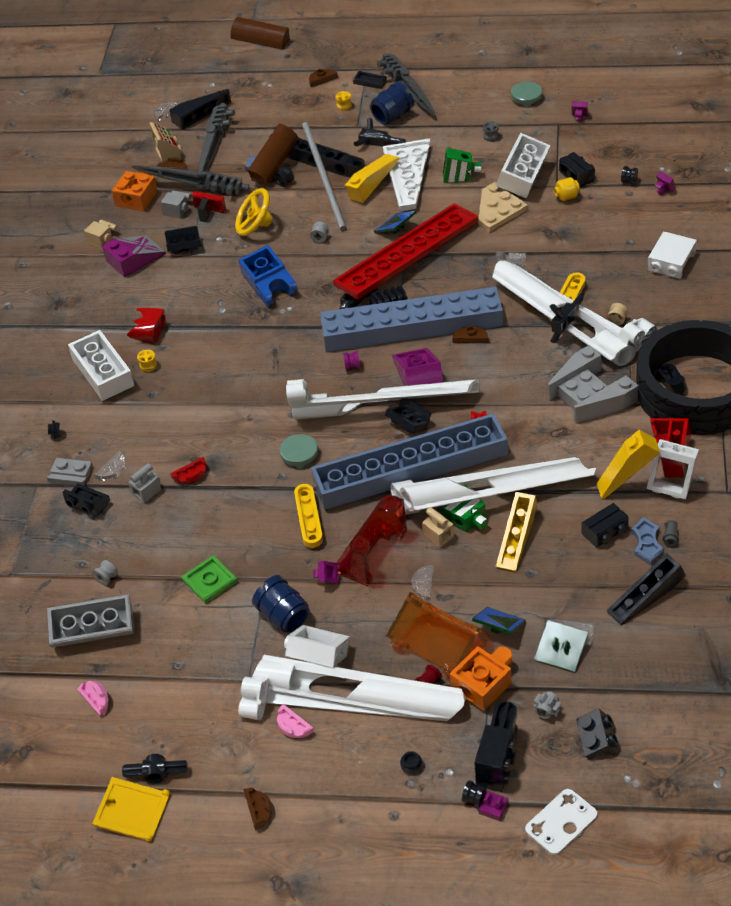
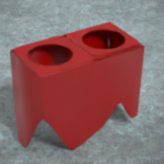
(149, 325)

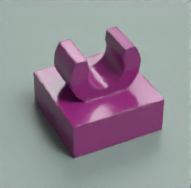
(579, 109)
(664, 183)
(326, 572)
(493, 805)

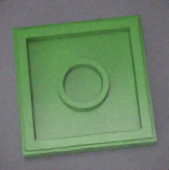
(209, 579)

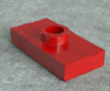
(216, 202)

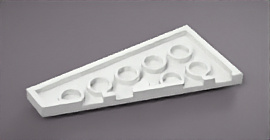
(408, 171)

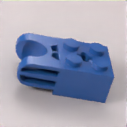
(266, 274)

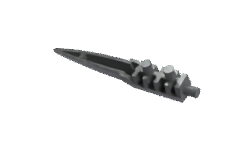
(400, 73)
(216, 126)
(200, 179)

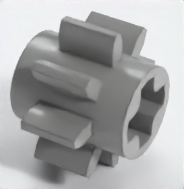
(547, 705)

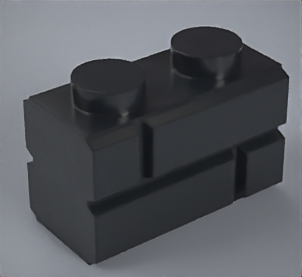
(577, 168)
(605, 525)

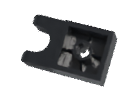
(497, 748)

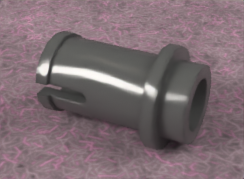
(670, 537)

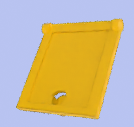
(135, 810)

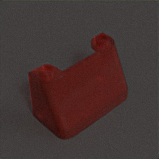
(384, 521)

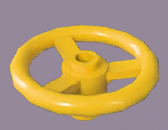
(256, 215)

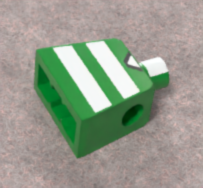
(458, 166)
(466, 514)

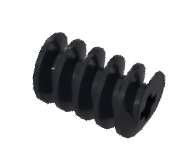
(388, 296)

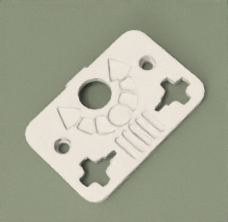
(557, 817)

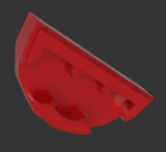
(190, 472)

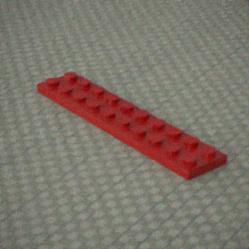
(405, 251)

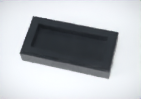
(369, 79)

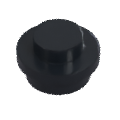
(53, 429)
(411, 762)

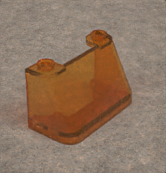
(434, 634)

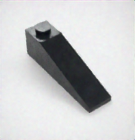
(196, 109)
(649, 588)

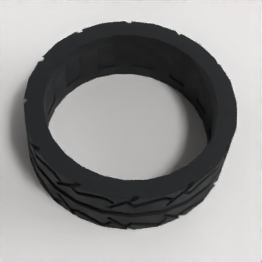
(676, 341)

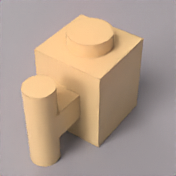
(99, 233)
(437, 528)

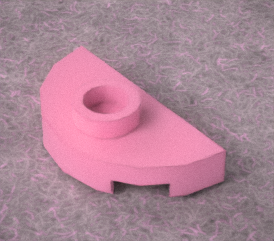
(95, 695)
(292, 724)

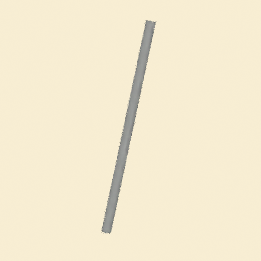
(324, 177)

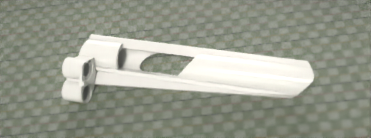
(610, 340)
(320, 405)
(452, 490)
(288, 683)

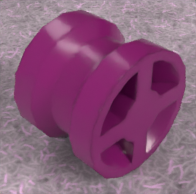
(351, 360)

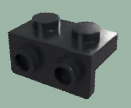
(182, 238)
(409, 415)
(86, 499)
(597, 734)

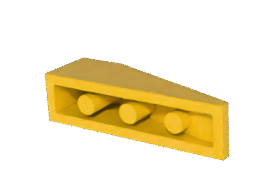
(368, 178)
(630, 458)
(517, 531)

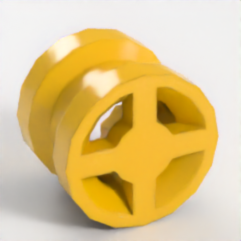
(343, 101)
(147, 360)

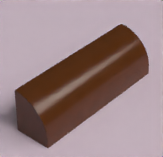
(260, 33)
(272, 154)

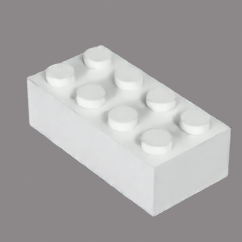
(523, 165)
(101, 365)

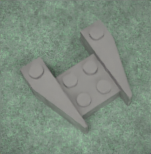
(587, 393)

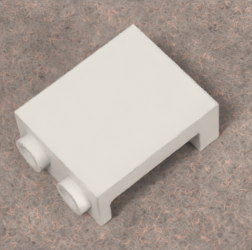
(671, 254)

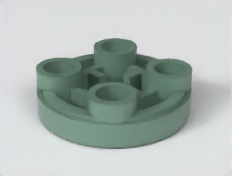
(526, 93)
(299, 450)

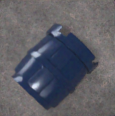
(391, 103)
(281, 604)

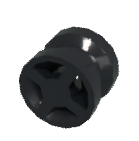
(629, 175)
(284, 176)
(474, 793)

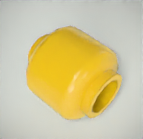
(566, 189)

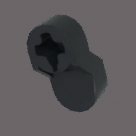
(671, 378)

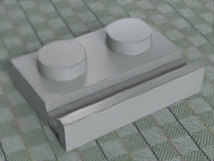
(70, 471)

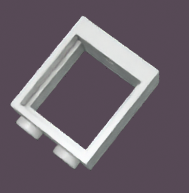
(678, 453)
(317, 646)

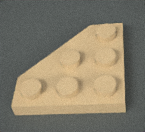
(498, 207)

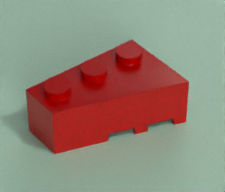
(676, 431)

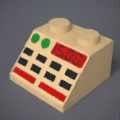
(165, 143)

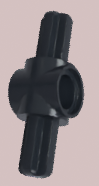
(155, 768)

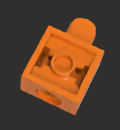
(134, 190)
(483, 667)

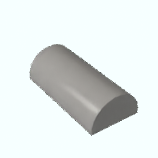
(90, 621)

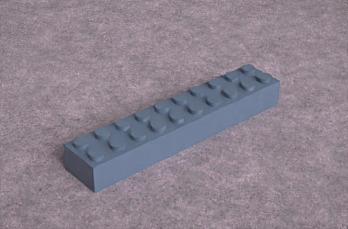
(410, 319)
(409, 459)

